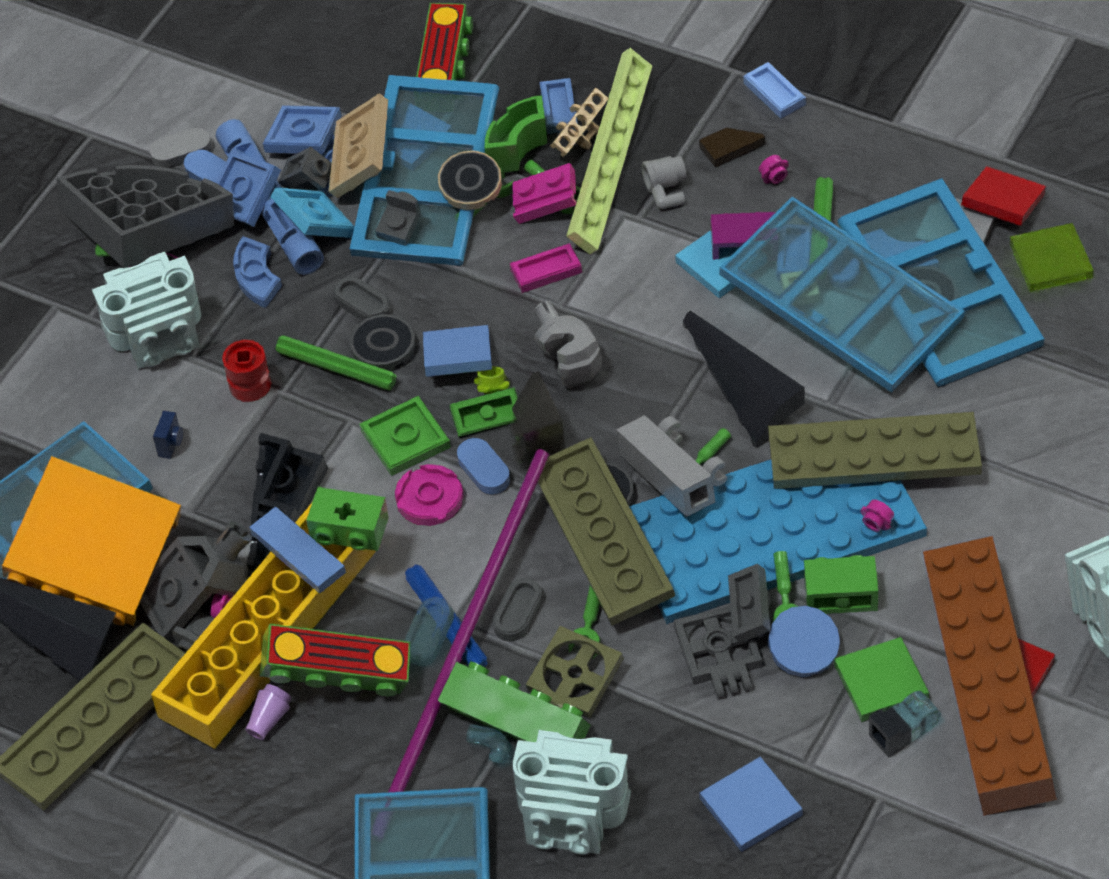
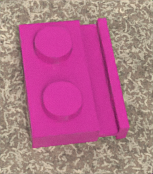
(544, 193)

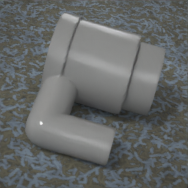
(663, 174)

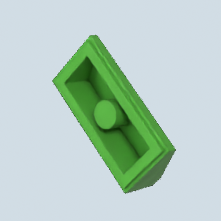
(483, 412)

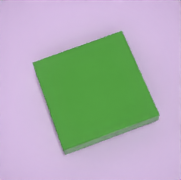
(405, 435)
(879, 677)

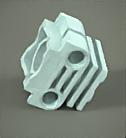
(150, 309)
(1089, 588)
(570, 790)

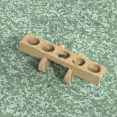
(587, 123)

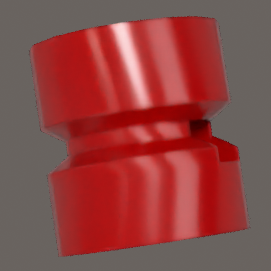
(246, 370)

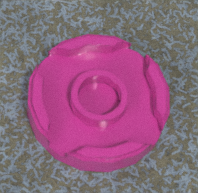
(429, 495)

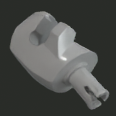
(570, 343)

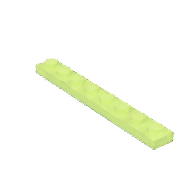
(609, 151)

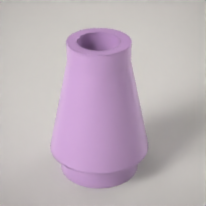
(267, 711)

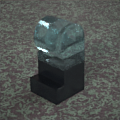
(903, 722)

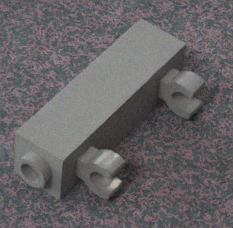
(667, 466)

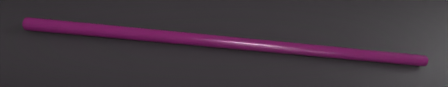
(469, 621)

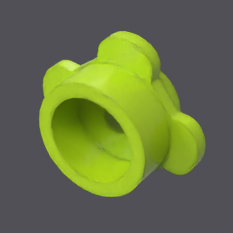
(491, 380)

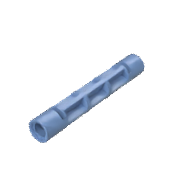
(297, 246)

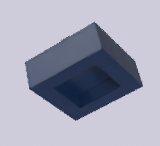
(167, 435)

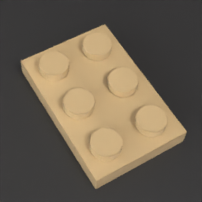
(358, 146)

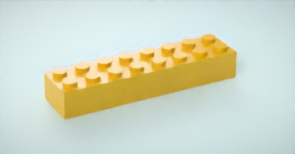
(222, 668)

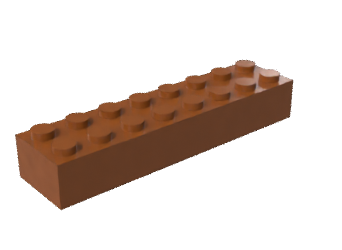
(989, 677)

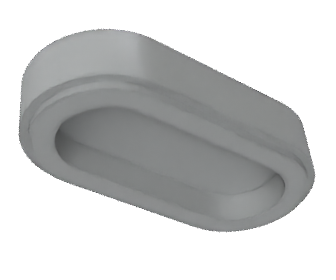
(175, 147)

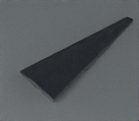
(751, 384)
(284, 480)
(56, 625)

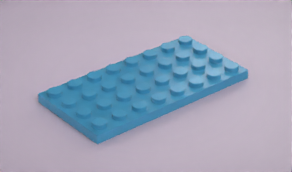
(755, 522)

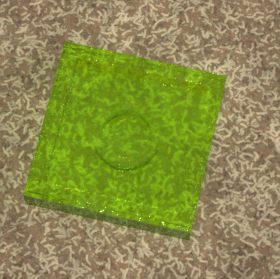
(1051, 257)

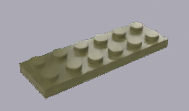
(874, 450)
(603, 532)
(89, 718)

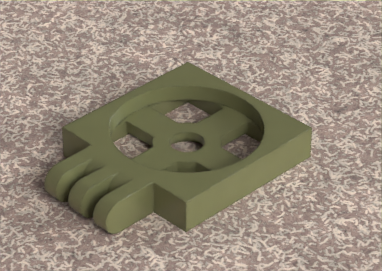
(589, 647)

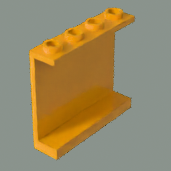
(90, 539)

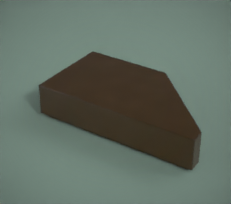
(729, 144)

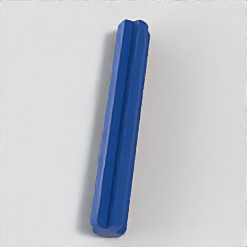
(425, 589)

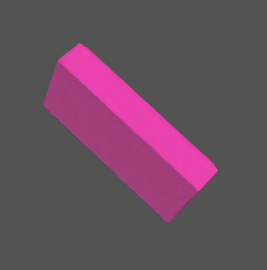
(545, 268)

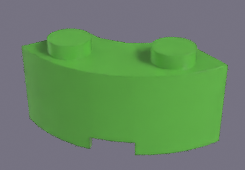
(516, 133)

